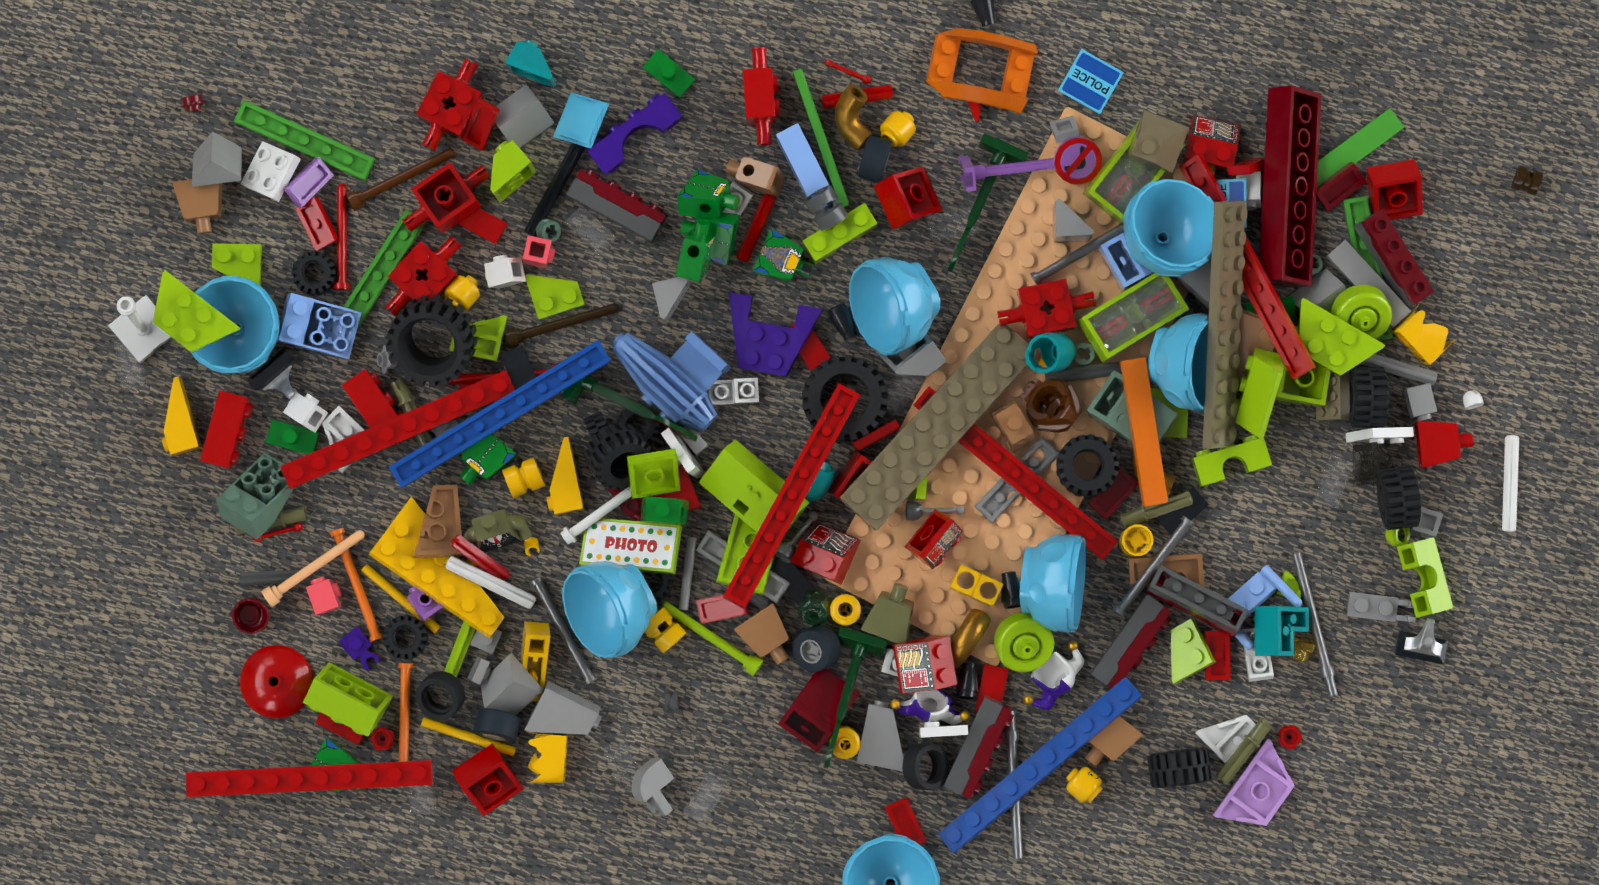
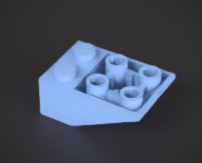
(1121, 264)
(308, 325)

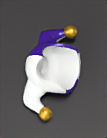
(1055, 677)
(930, 707)

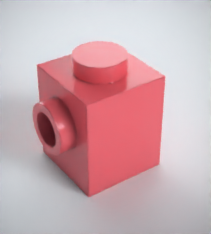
(538, 252)
(324, 595)

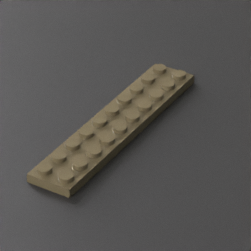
(1224, 323)
(937, 427)

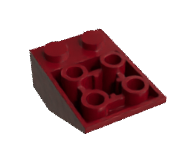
(815, 708)

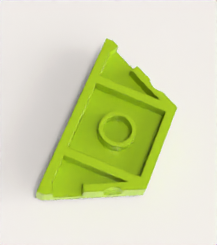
(188, 316)
(1333, 341)

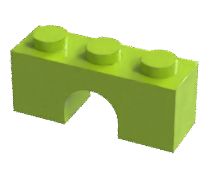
(828, 241)
(1251, 453)
(1425, 560)

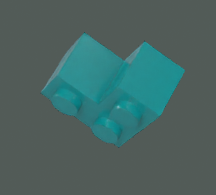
(1276, 629)

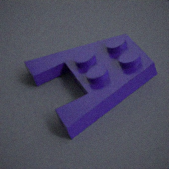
(769, 346)

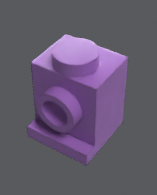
(423, 610)

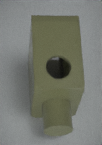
(891, 615)

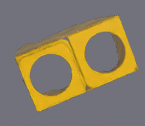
(1423, 340)
(975, 589)
(552, 759)

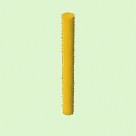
(397, 595)
(467, 736)

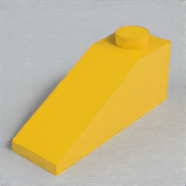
(180, 427)
(565, 487)
(535, 651)

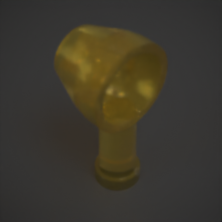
(1303, 649)

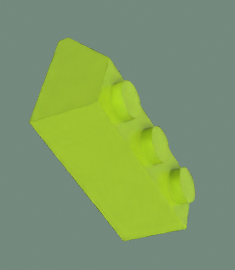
(509, 170)
(1307, 389)
(1258, 390)
(347, 699)

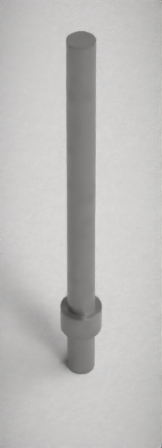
(1326, 670)
(1011, 735)

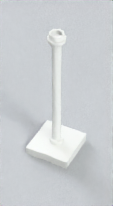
(136, 328)
(684, 457)

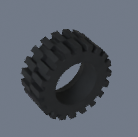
(420, 365)
(853, 367)

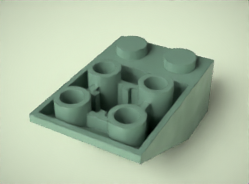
(1111, 409)
(255, 497)

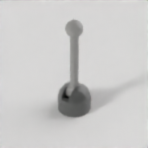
(914, 510)
(787, 549)

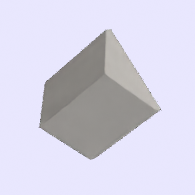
(522, 117)
(216, 161)
(1068, 225)
(1322, 292)
(669, 294)
(509, 687)

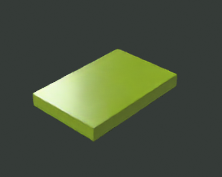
(738, 543)

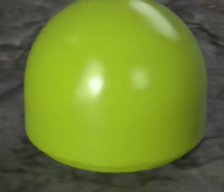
(1392, 537)

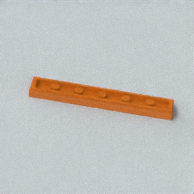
(1144, 431)

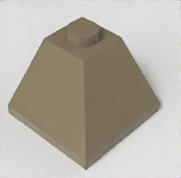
(1157, 141)

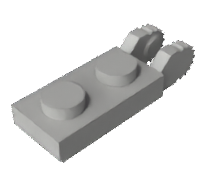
(1377, 607)

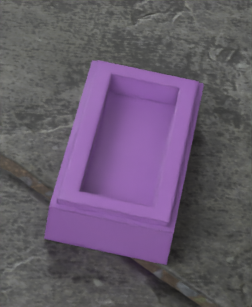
(308, 182)

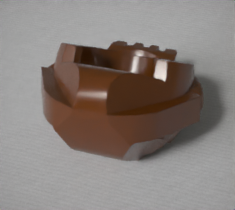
(1051, 404)

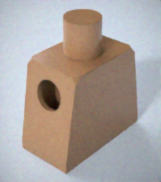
(765, 179)
(199, 203)
(1013, 425)
(765, 634)
(1112, 741)

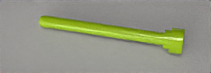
(750, 662)

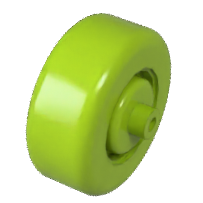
(1364, 309)
(1023, 643)

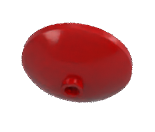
(293, 684)

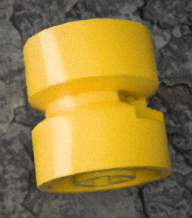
(523, 477)
(1136, 540)
(667, 638)

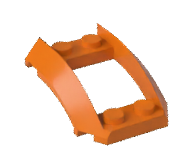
(1015, 76)

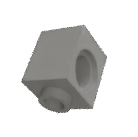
(1420, 402)

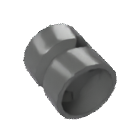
(827, 216)

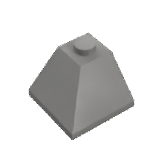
(917, 360)

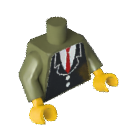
(499, 530)

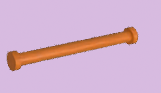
(358, 588)
(404, 711)

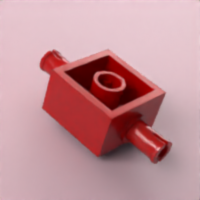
(445, 90)
(759, 96)
(434, 207)
(422, 260)
(1054, 294)

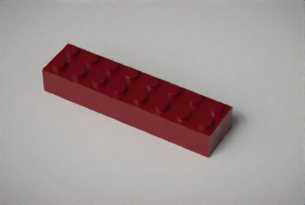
(1290, 185)

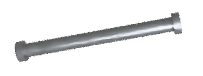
(1076, 255)
(1153, 566)
(563, 630)

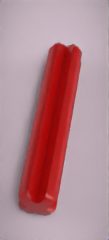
(873, 94)
(755, 228)
(479, 557)

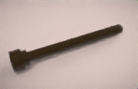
(517, 336)

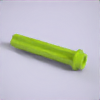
(460, 649)

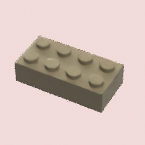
(1337, 400)

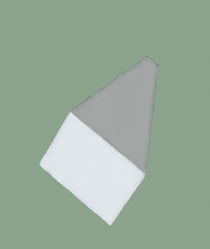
(698, 446)

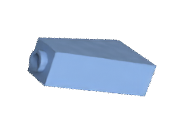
(801, 160)

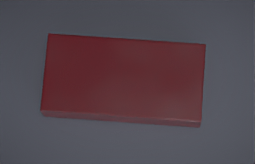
(1339, 186)
(1110, 499)

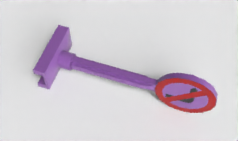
(1075, 161)

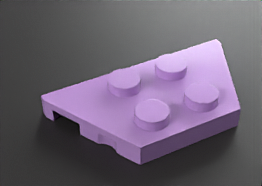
(1258, 789)

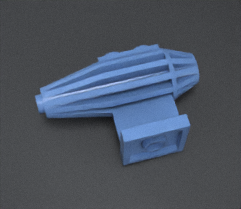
(674, 383)

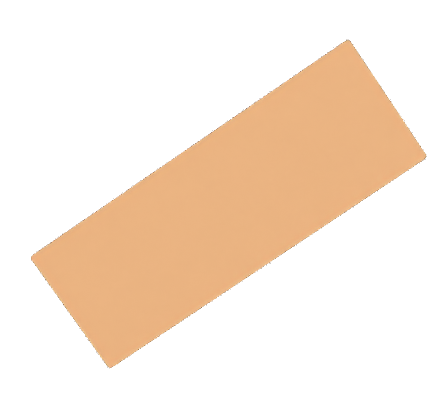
(960, 477)

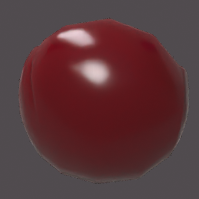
(250, 615)

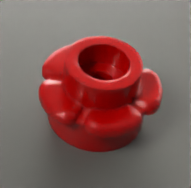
(1290, 730)
(387, 743)

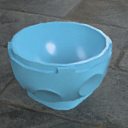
(1180, 217)
(892, 303)
(258, 317)
(1179, 361)
(1054, 582)
(608, 607)
(891, 858)

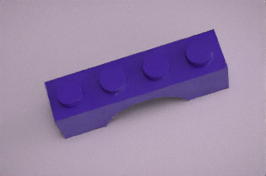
(658, 115)

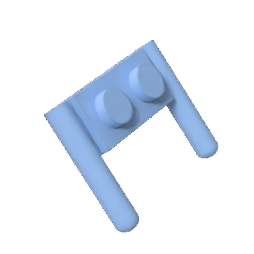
(1256, 592)

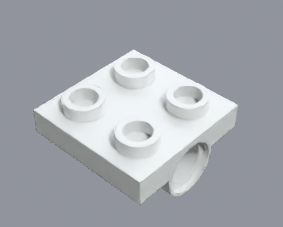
(270, 171)

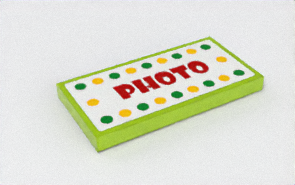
(624, 542)

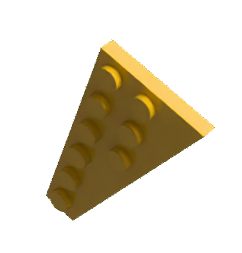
(429, 575)

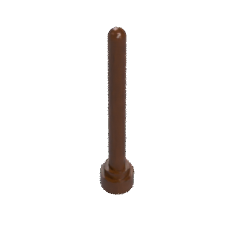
(359, 198)

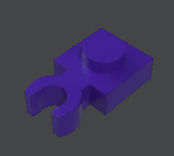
(357, 645)

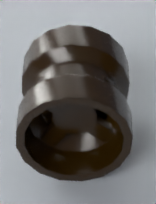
(1527, 180)

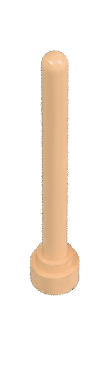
(274, 594)

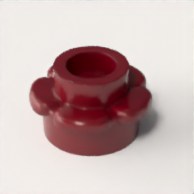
(192, 103)

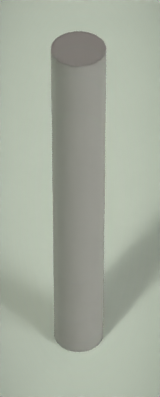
(687, 573)

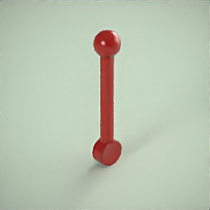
(865, 79)
(297, 527)

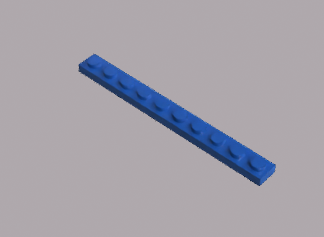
(500, 414)
(1040, 765)

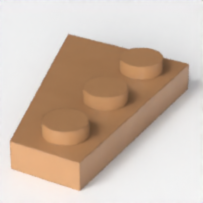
(1252, 336)
(440, 524)
(1187, 565)

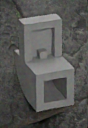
(647, 785)

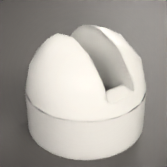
(1472, 400)

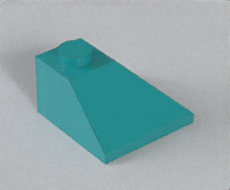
(530, 63)

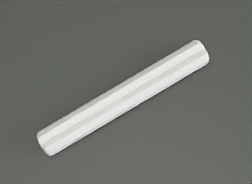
(1510, 484)
(490, 582)

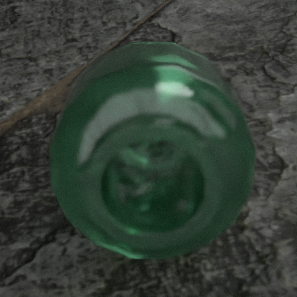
(814, 607)

